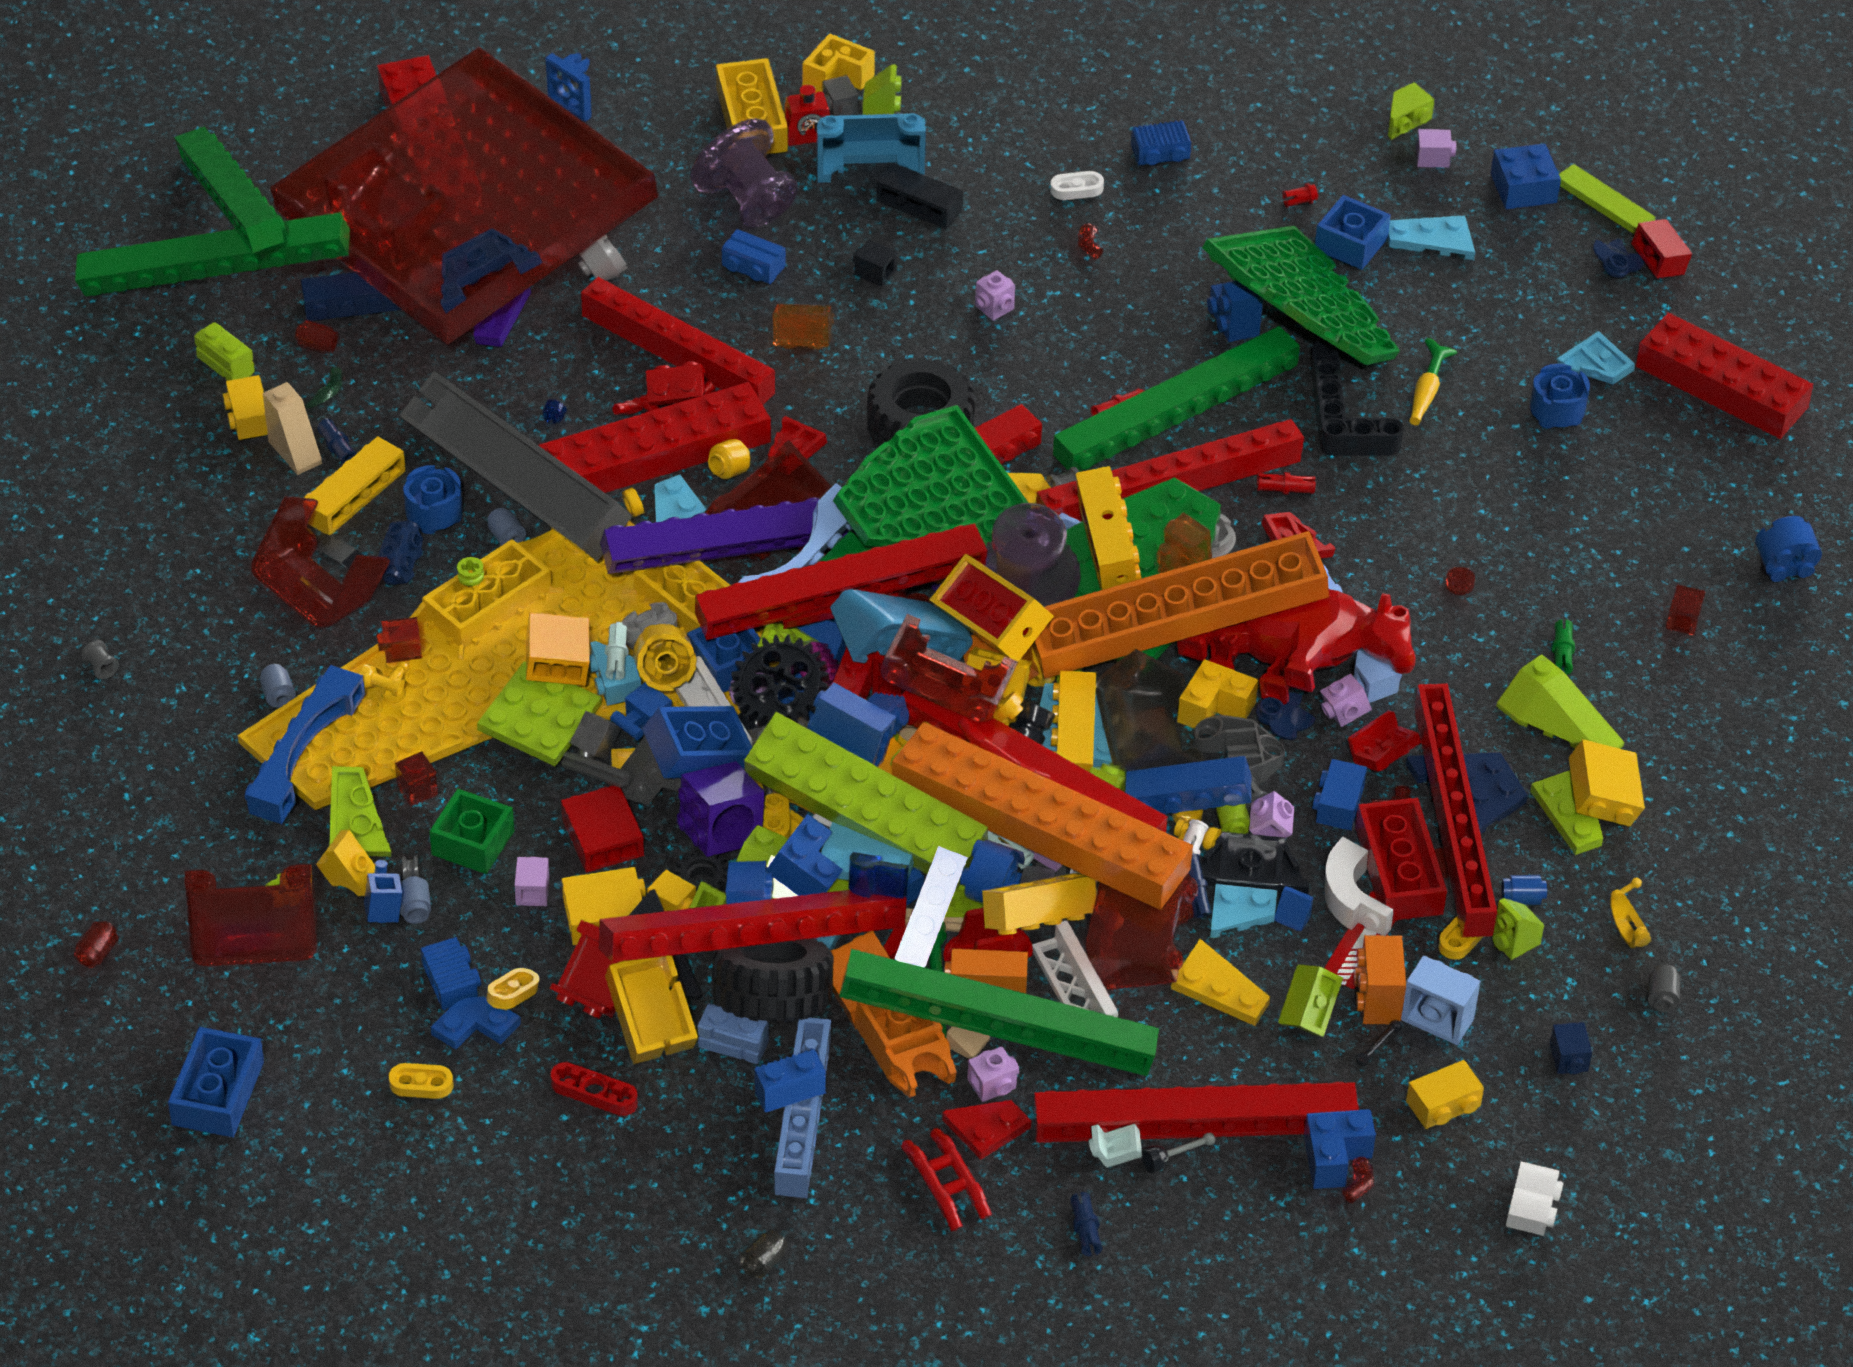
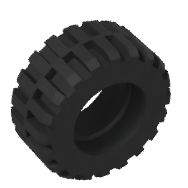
(913, 385)
(773, 980)

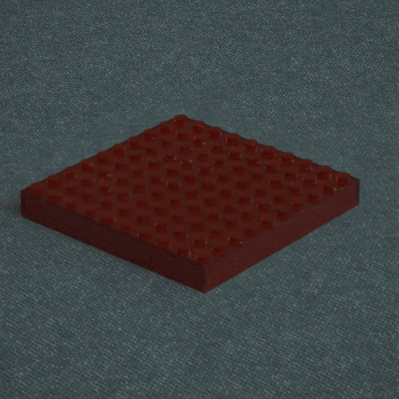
(504, 164)

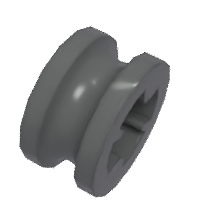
(410, 867)

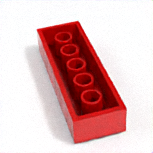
(1724, 375)

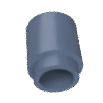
(505, 526)
(277, 685)
(415, 900)

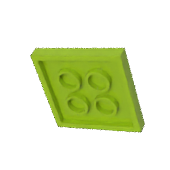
(537, 715)

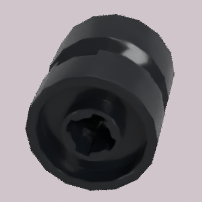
(1033, 721)

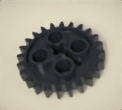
(792, 659)

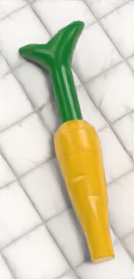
(1429, 382)

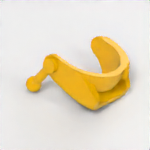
(1624, 913)

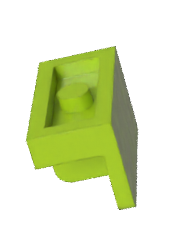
(1310, 999)

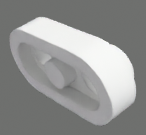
(1077, 185)

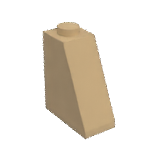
(290, 428)

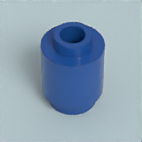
(1524, 889)

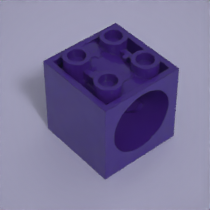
(719, 807)

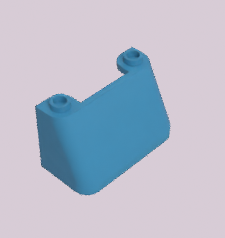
(869, 140)
(873, 619)

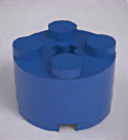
(1559, 396)
(433, 498)
(1788, 548)
(991, 868)

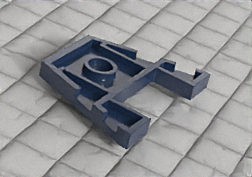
(478, 257)
(1491, 781)

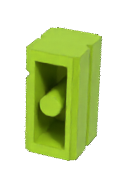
(224, 352)

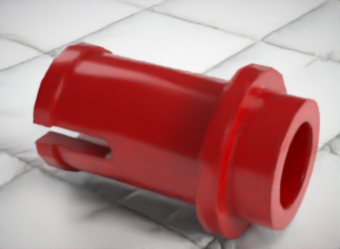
(1301, 195)

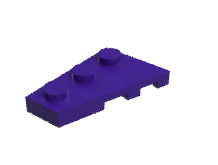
(497, 326)

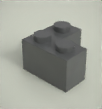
(645, 775)

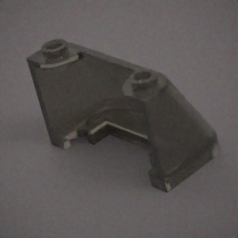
(1138, 715)

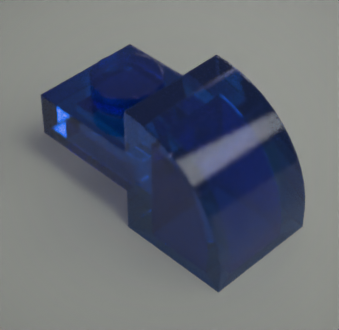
(873, 876)

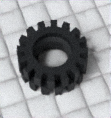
(703, 865)

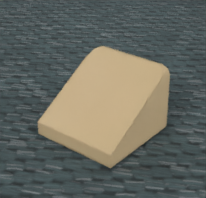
(966, 1042)

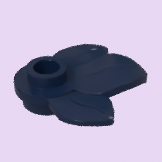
(1616, 259)
(1284, 718)

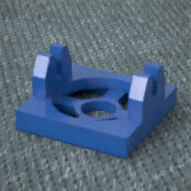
(576, 100)

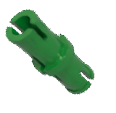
(1563, 645)

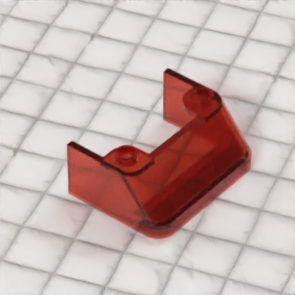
(288, 571)

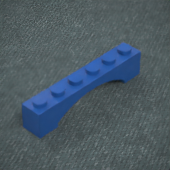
(334, 696)

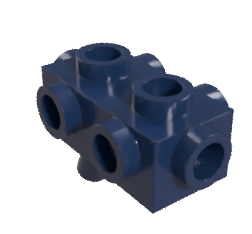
(403, 548)

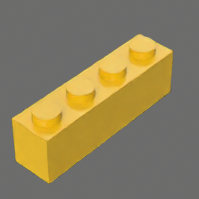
(355, 484)
(1075, 717)
(1039, 902)

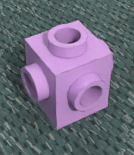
(995, 295)
(1345, 700)
(1271, 816)
(992, 1073)

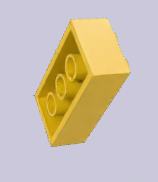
(750, 92)

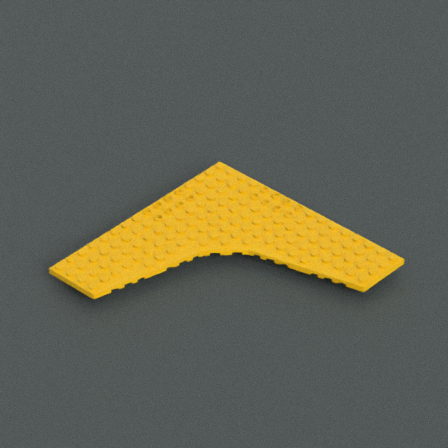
(471, 651)

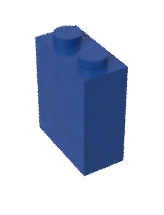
(852, 723)

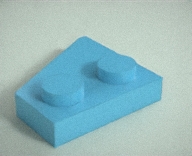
(1241, 908)

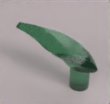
(328, 390)

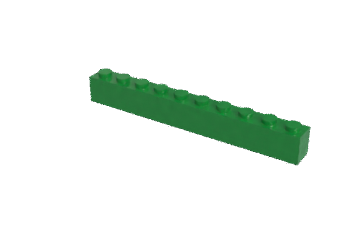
(230, 189)
(208, 256)
(1176, 400)
(999, 1012)

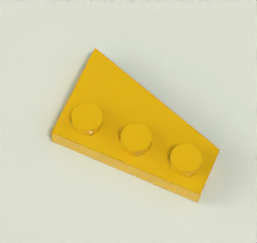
(1220, 985)

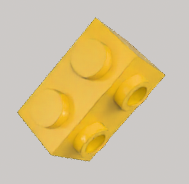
(247, 407)
(1445, 1094)

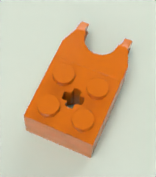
(905, 1046)

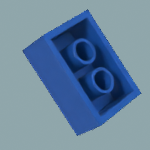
(695, 738)
(216, 1082)

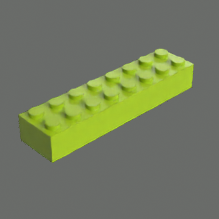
(858, 794)

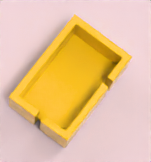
(648, 1010)

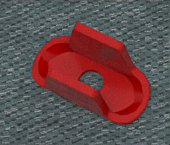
(976, 937)

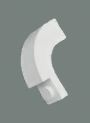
(1343, 897)

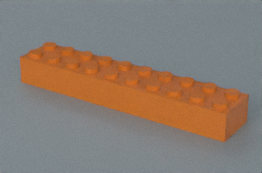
(1181, 604)
(1045, 816)

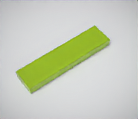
(1603, 198)

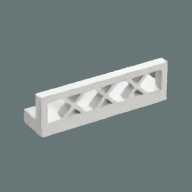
(703, 690)
(1078, 966)

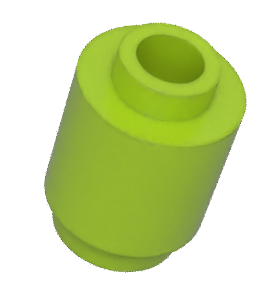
(1234, 818)

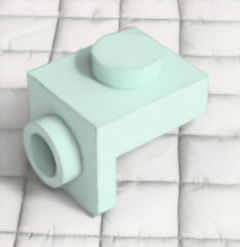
(1117, 1145)

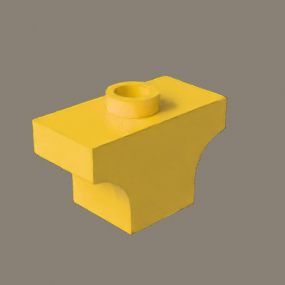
(346, 863)

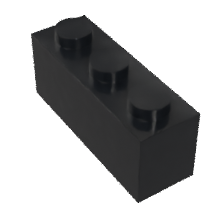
(919, 195)

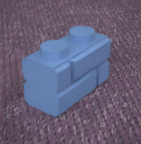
(732, 1035)

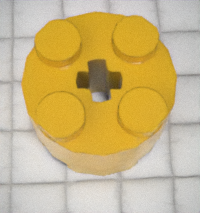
(656, 642)

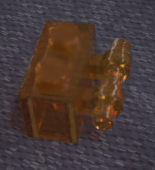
(802, 326)
(1184, 544)

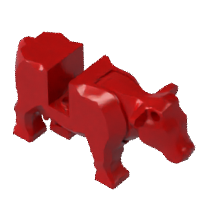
(1310, 640)

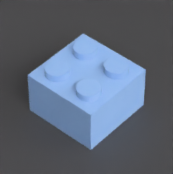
(1440, 1000)

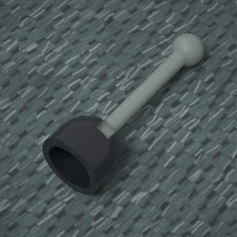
(1156, 1157)

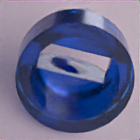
(554, 411)

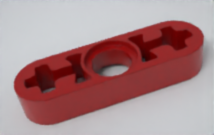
(586, 1077)

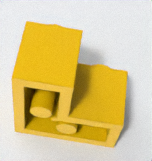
(839, 58)
(1216, 691)

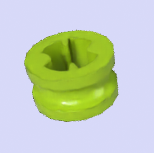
(467, 578)

